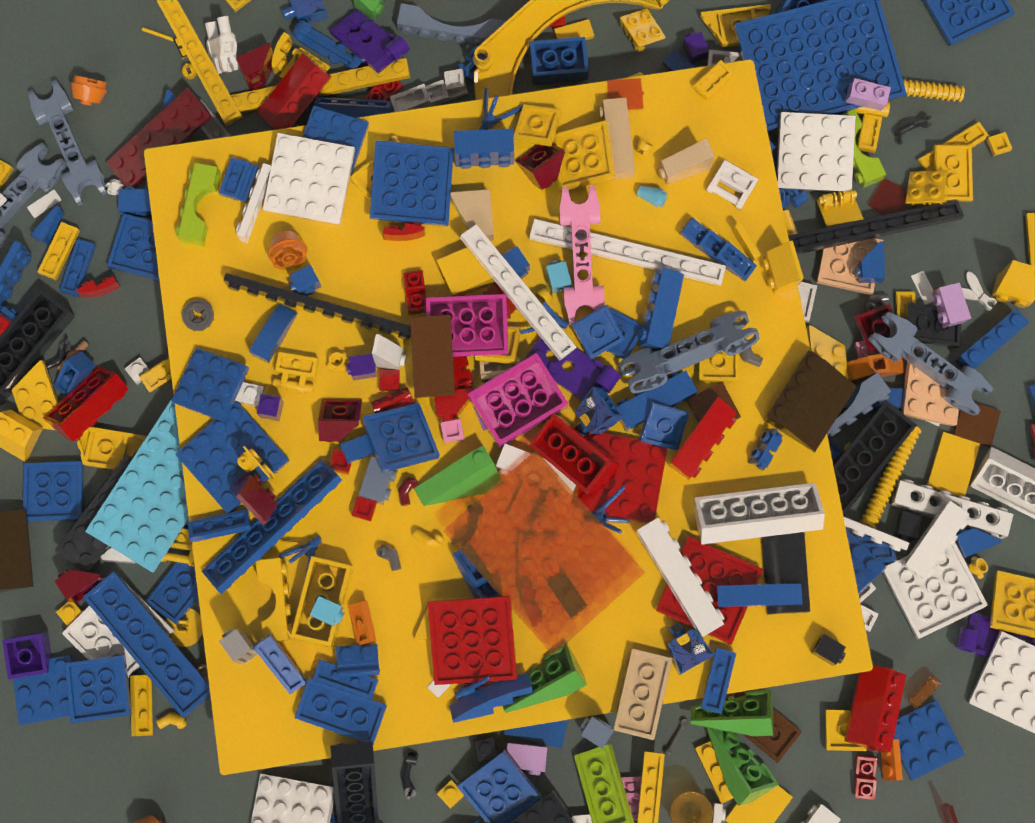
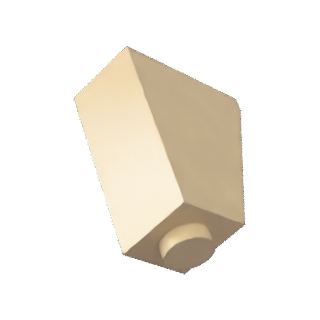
(687, 162)
(475, 209)

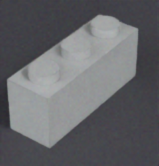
(238, 646)

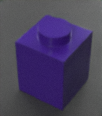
(695, 47)
(361, 367)
(270, 407)

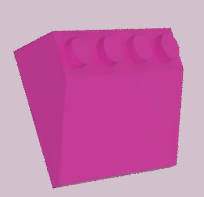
(476, 322)
(518, 400)

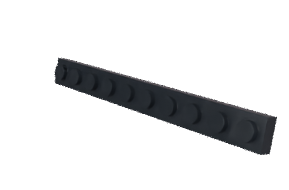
(876, 227)
(311, 305)

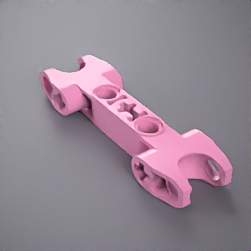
(580, 219)

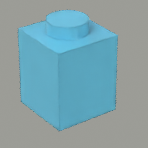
(558, 276)
(327, 611)

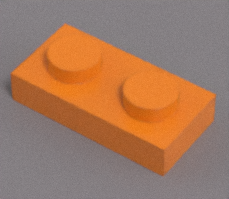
(362, 623)
(892, 763)

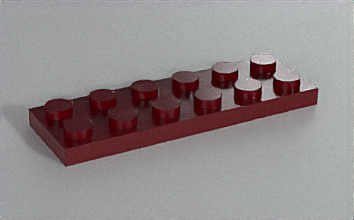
(170, 127)

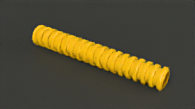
(933, 90)
(888, 480)

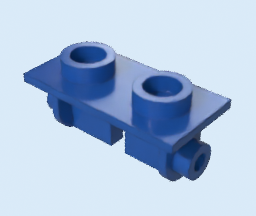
(760, 456)

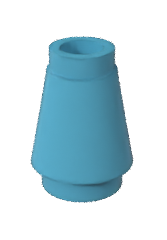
(652, 195)

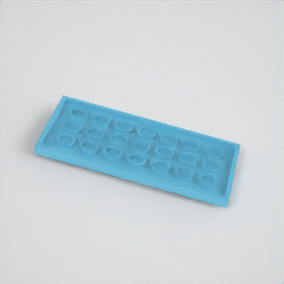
(148, 500)

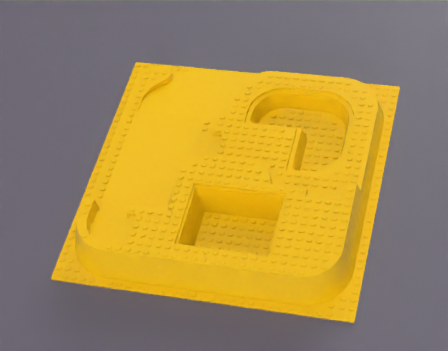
(365, 273)

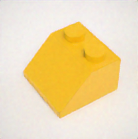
(783, 268)
(18, 434)

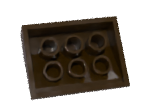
(810, 401)
(15, 551)

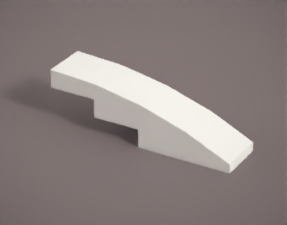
(425, 96)

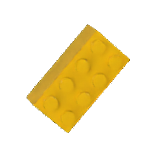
(330, 582)

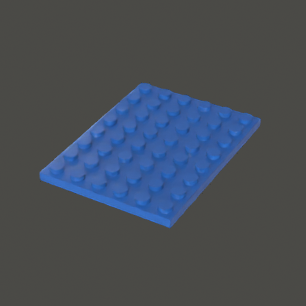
(815, 52)

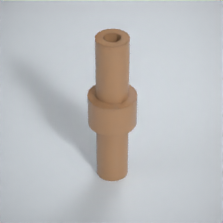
(80, 348)

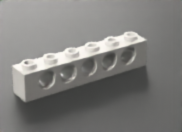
(902, 499)

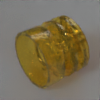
(695, 801)

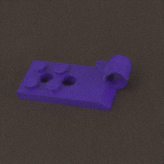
(377, 53)
(584, 376)
(981, 638)

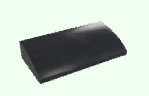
(786, 564)

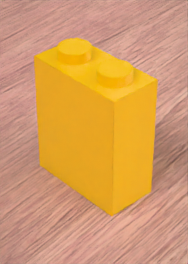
(463, 273)

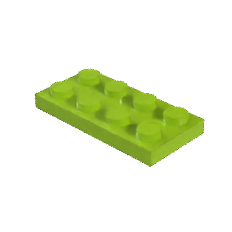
(603, 786)

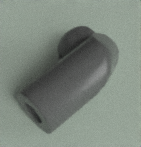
(873, 300)
(749, 357)
(391, 555)

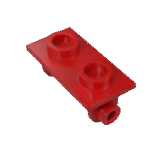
(462, 377)
(392, 401)

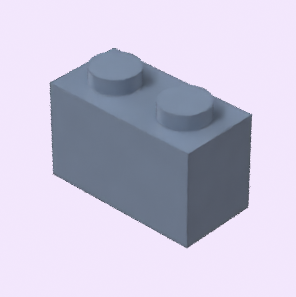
(376, 484)

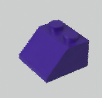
(27, 655)

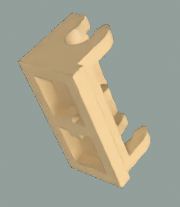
(490, 370)

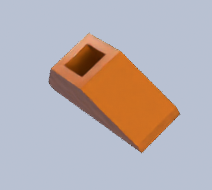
(868, 366)

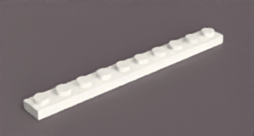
(629, 252)

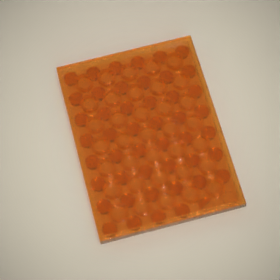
(544, 552)

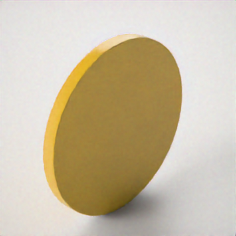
(188, 629)

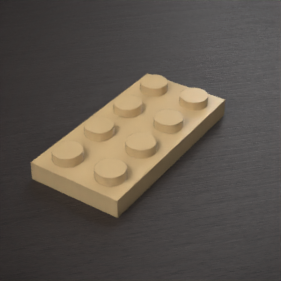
(642, 694)

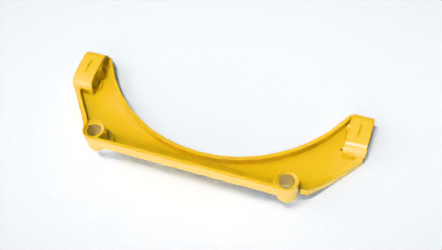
(511, 41)

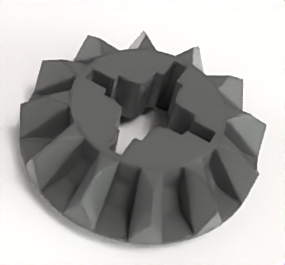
(197, 306)

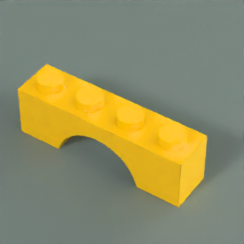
(272, 573)

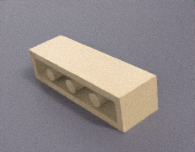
(616, 113)

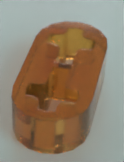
(924, 691)

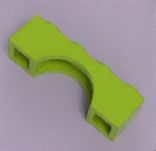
(866, 169)
(203, 181)

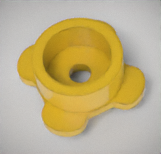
(333, 356)
(978, 567)

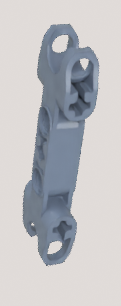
(80, 173)
(32, 175)
(902, 344)
(655, 366)

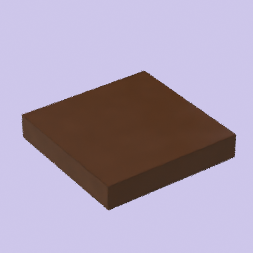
(703, 401)
(978, 428)

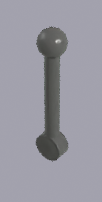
(684, 722)

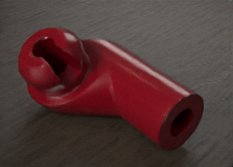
(404, 489)

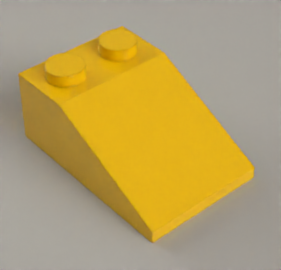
(1015, 284)

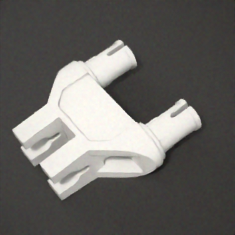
(222, 47)

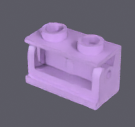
(867, 94)
(951, 305)
(528, 757)

